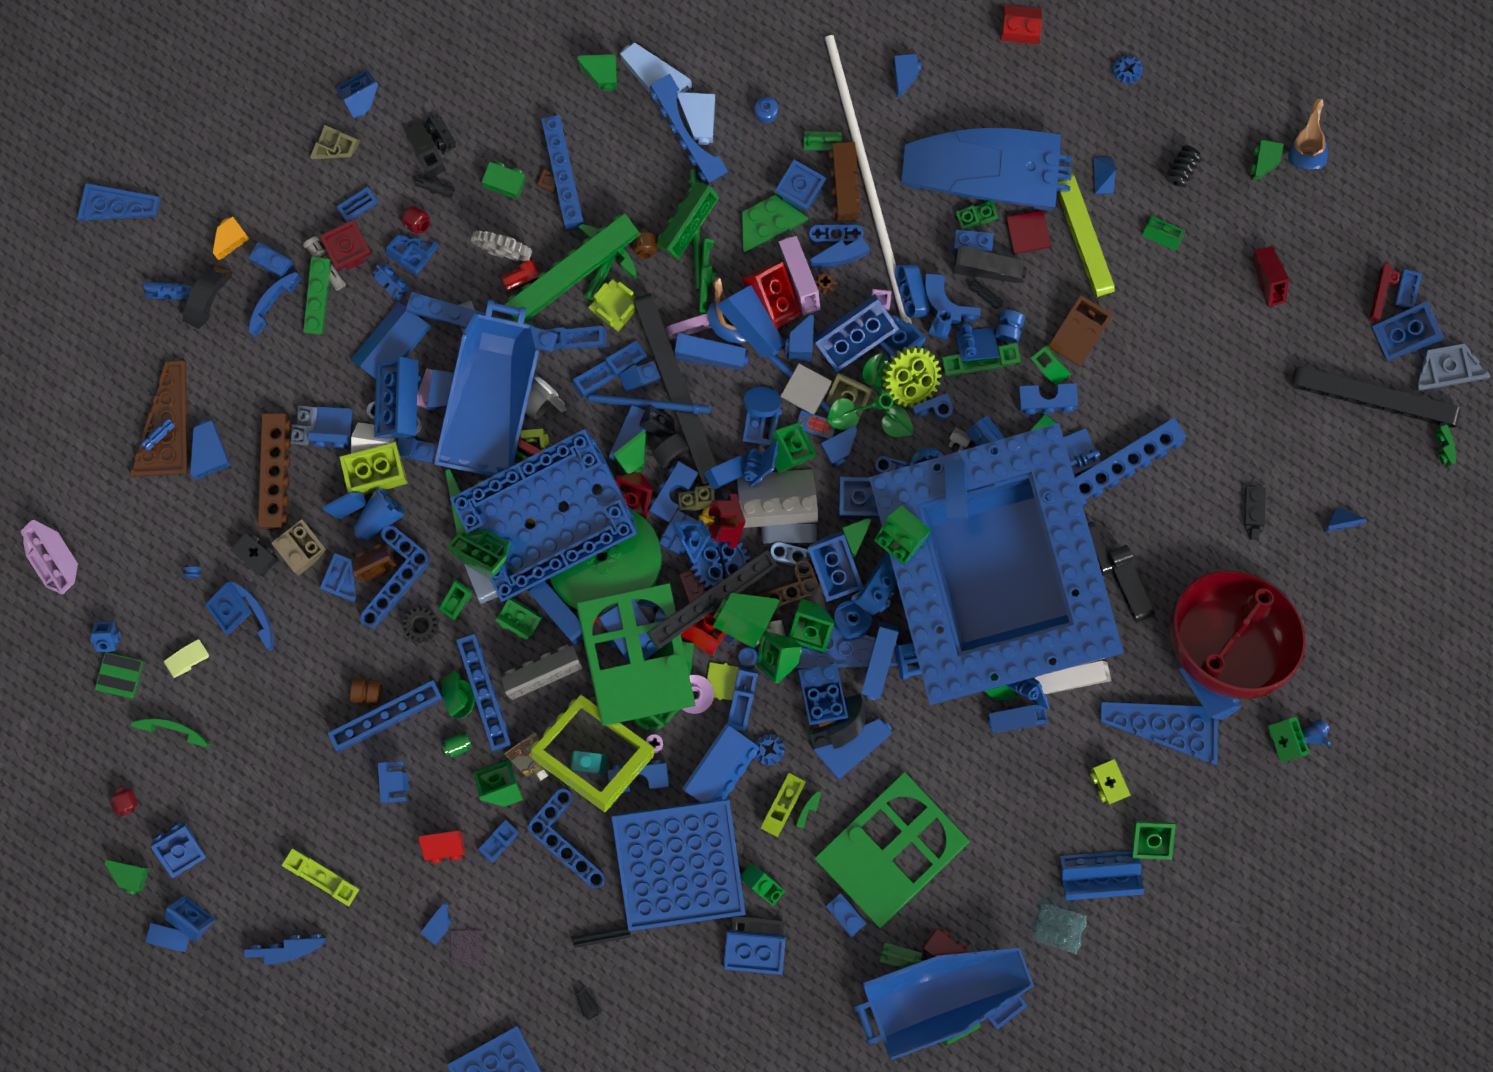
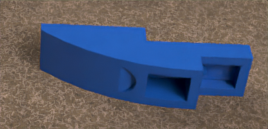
(293, 949)

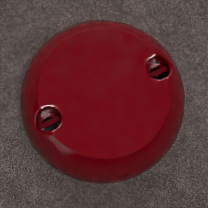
(1236, 634)

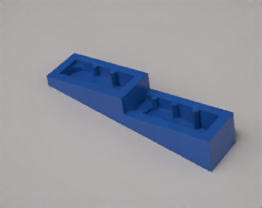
(580, 337)
(608, 370)

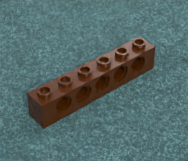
(270, 424)

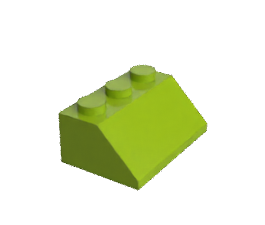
(373, 469)

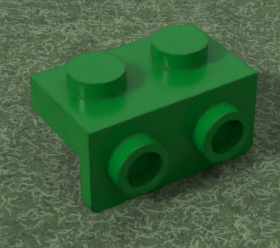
(519, 619)

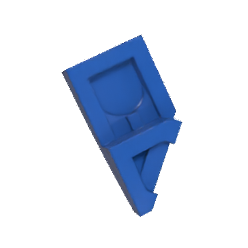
(437, 925)

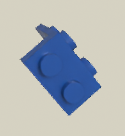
(332, 428)

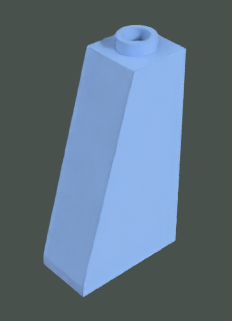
(650, 69)

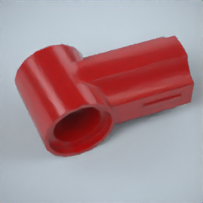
(523, 275)

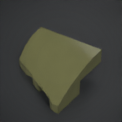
(334, 144)

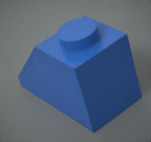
(906, 72)
(838, 447)

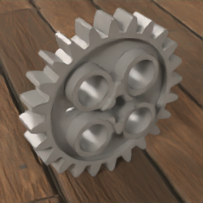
(501, 246)

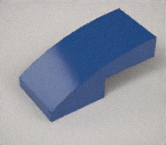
(498, 841)
(167, 937)

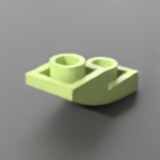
(185, 658)

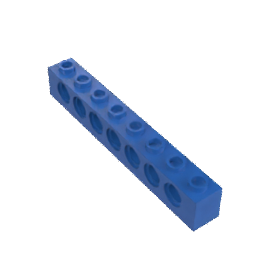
(1170, 430)

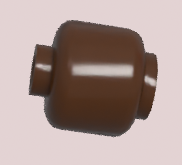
(645, 244)

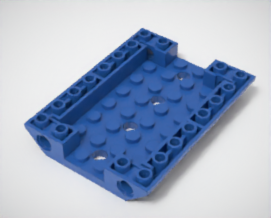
(535, 491)

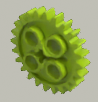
(912, 376)

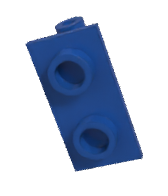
(385, 275)

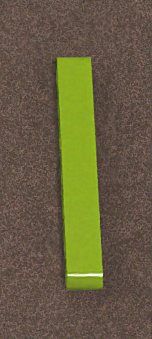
(1085, 238)

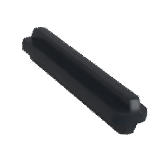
(601, 937)

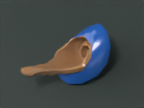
(1310, 147)
(719, 321)

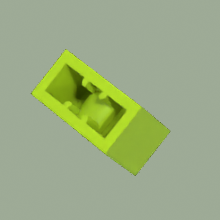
(1118, 787)

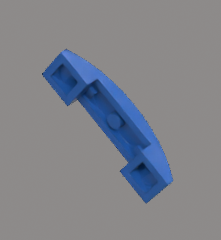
(287, 283)
(267, 633)

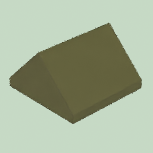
(849, 389)

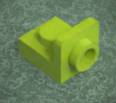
(532, 436)

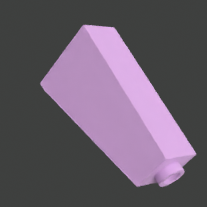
(800, 275)

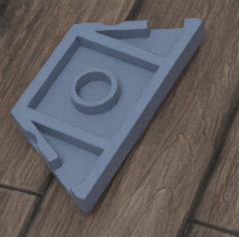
(1449, 367)

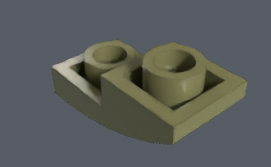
(697, 499)

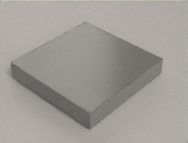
(806, 389)

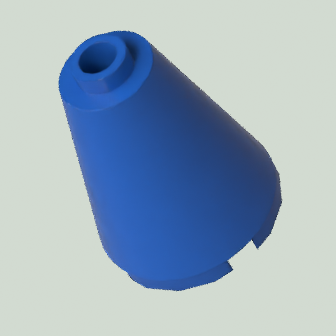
(377, 514)

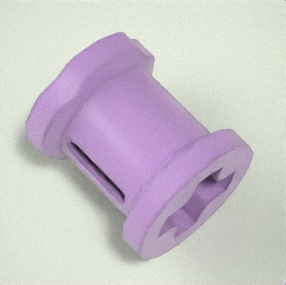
(659, 740)

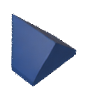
(693, 537)

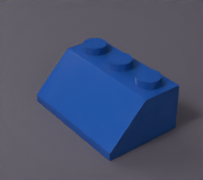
(835, 566)
(1216, 705)

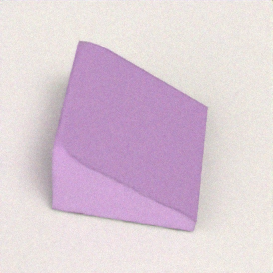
(884, 296)

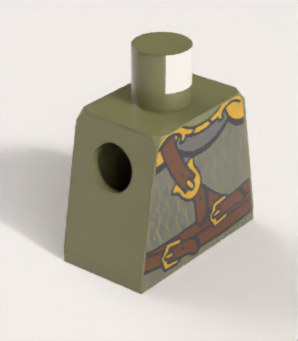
(521, 758)

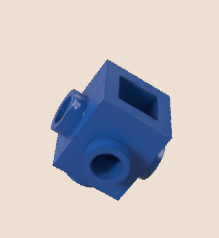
(104, 636)

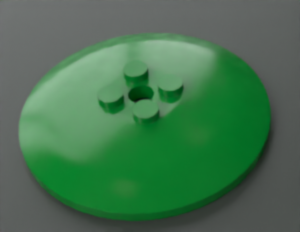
(628, 568)

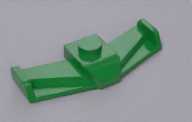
(707, 276)

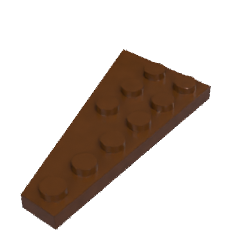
(170, 403)

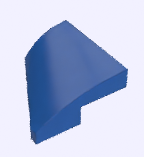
(410, 253)

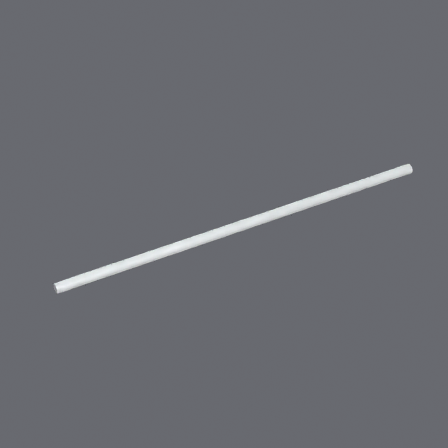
(865, 171)

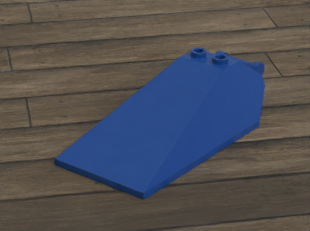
(488, 393)

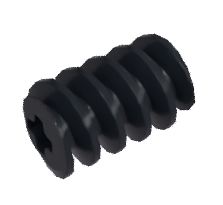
(1183, 165)

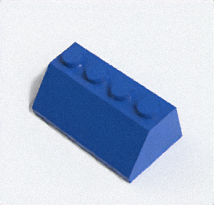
(855, 333)
(396, 398)
(721, 766)

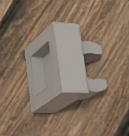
(960, 437)

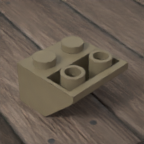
(299, 547)

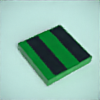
(119, 675)

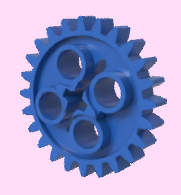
(704, 565)

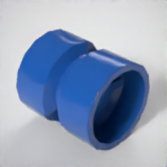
(1010, 324)

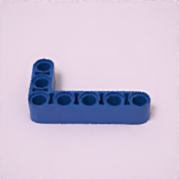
(398, 578)
(562, 843)

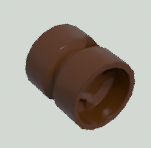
(364, 691)

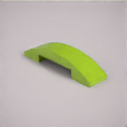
(321, 877)

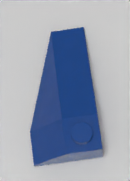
(906, 337)

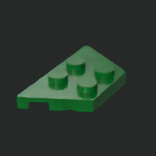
(768, 221)

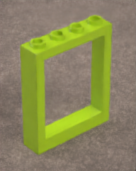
(619, 783)

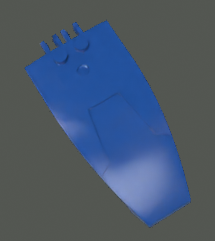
(989, 165)

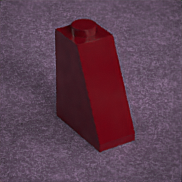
(1271, 275)

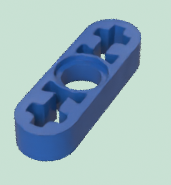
(822, 230)

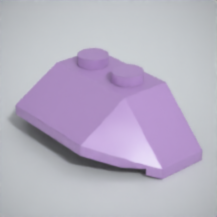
(49, 556)

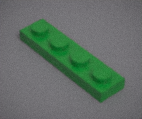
(317, 295)

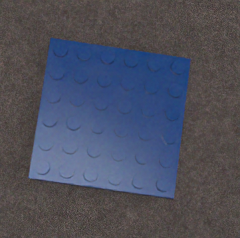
(678, 864)

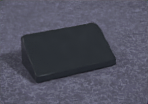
(657, 423)

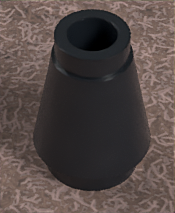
(588, 1005)

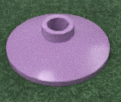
(705, 694)

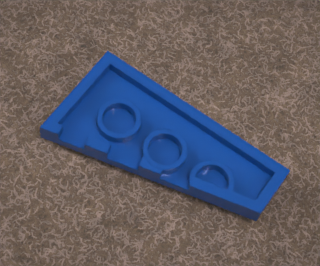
(112, 203)

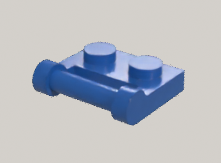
(755, 428)
(907, 654)

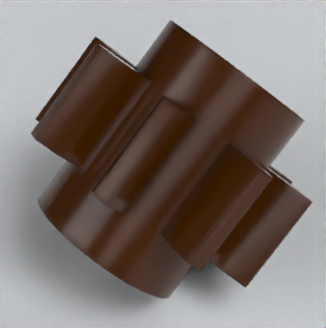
(830, 283)

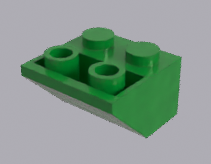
(902, 535)

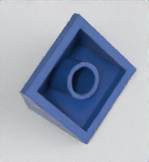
(189, 918)

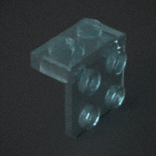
(1059, 928)

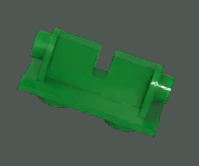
(821, 140)
(899, 956)

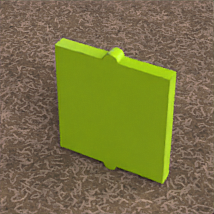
(722, 680)

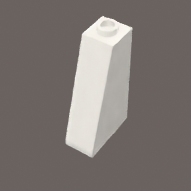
(1075, 677)

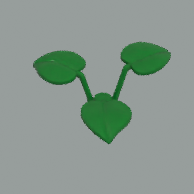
(894, 423)

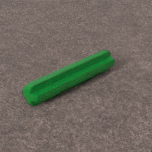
(599, 278)

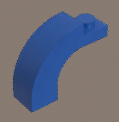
(938, 300)

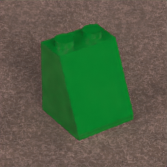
(745, 616)

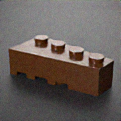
(845, 181)

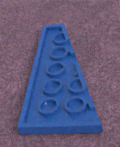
(843, 651)

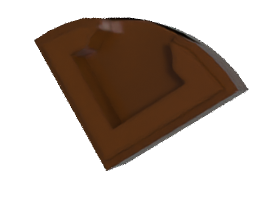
(547, 181)

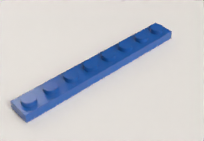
(461, 317)

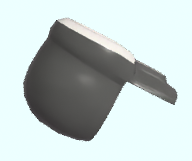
(541, 399)

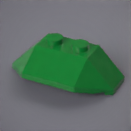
(481, 551)

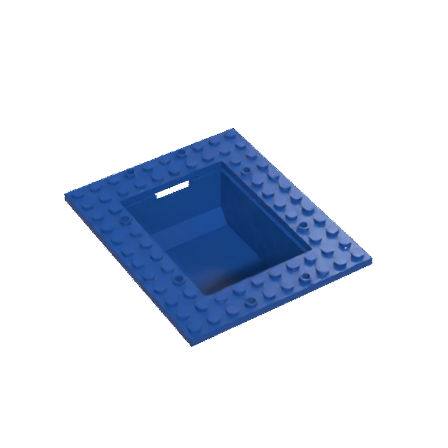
(1004, 572)

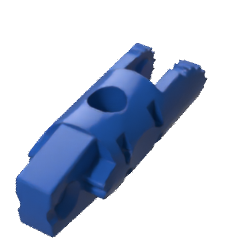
(167, 290)

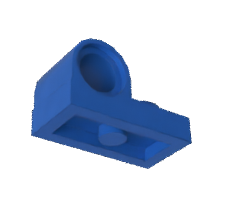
(941, 401)

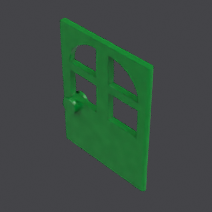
(642, 686)
(869, 872)

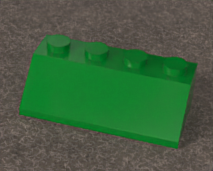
(687, 220)

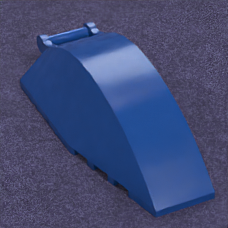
(941, 997)

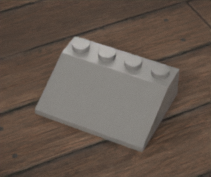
(779, 499)
(542, 672)

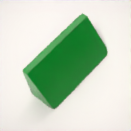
(1163, 233)

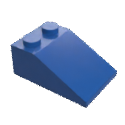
(1408, 331)
(613, 622)

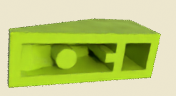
(783, 805)

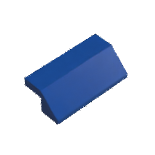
(391, 339)
(1101, 875)

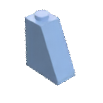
(699, 115)

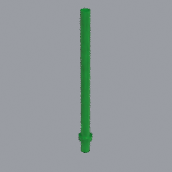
(696, 240)

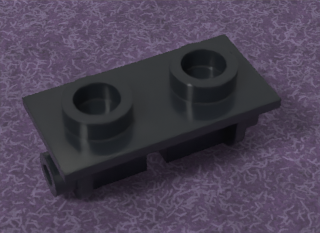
(435, 127)

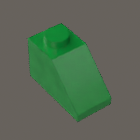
(127, 876)

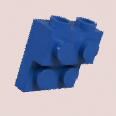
(177, 849)

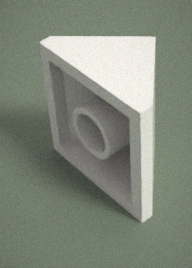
(364, 438)

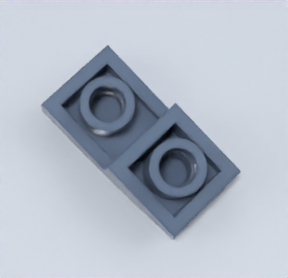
(305, 424)

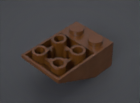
(1080, 330)

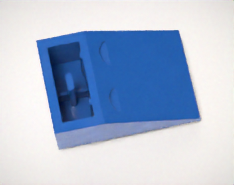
(822, 694)

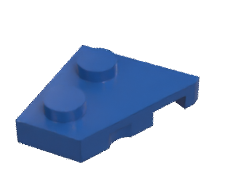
(340, 578)

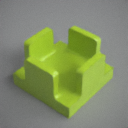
(614, 304)

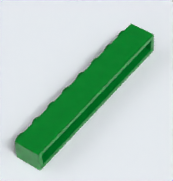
(574, 267)

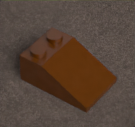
(374, 563)

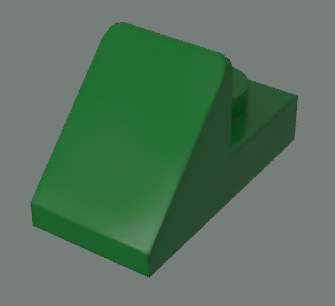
(455, 600)

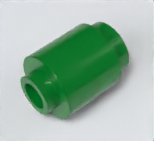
(456, 745)

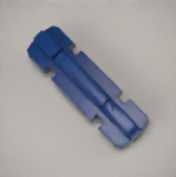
(157, 434)

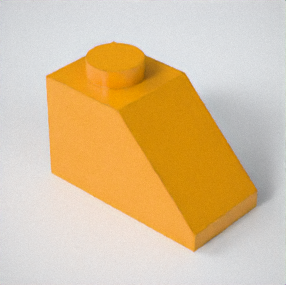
(228, 237)

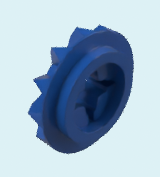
(1127, 77)
(779, 748)

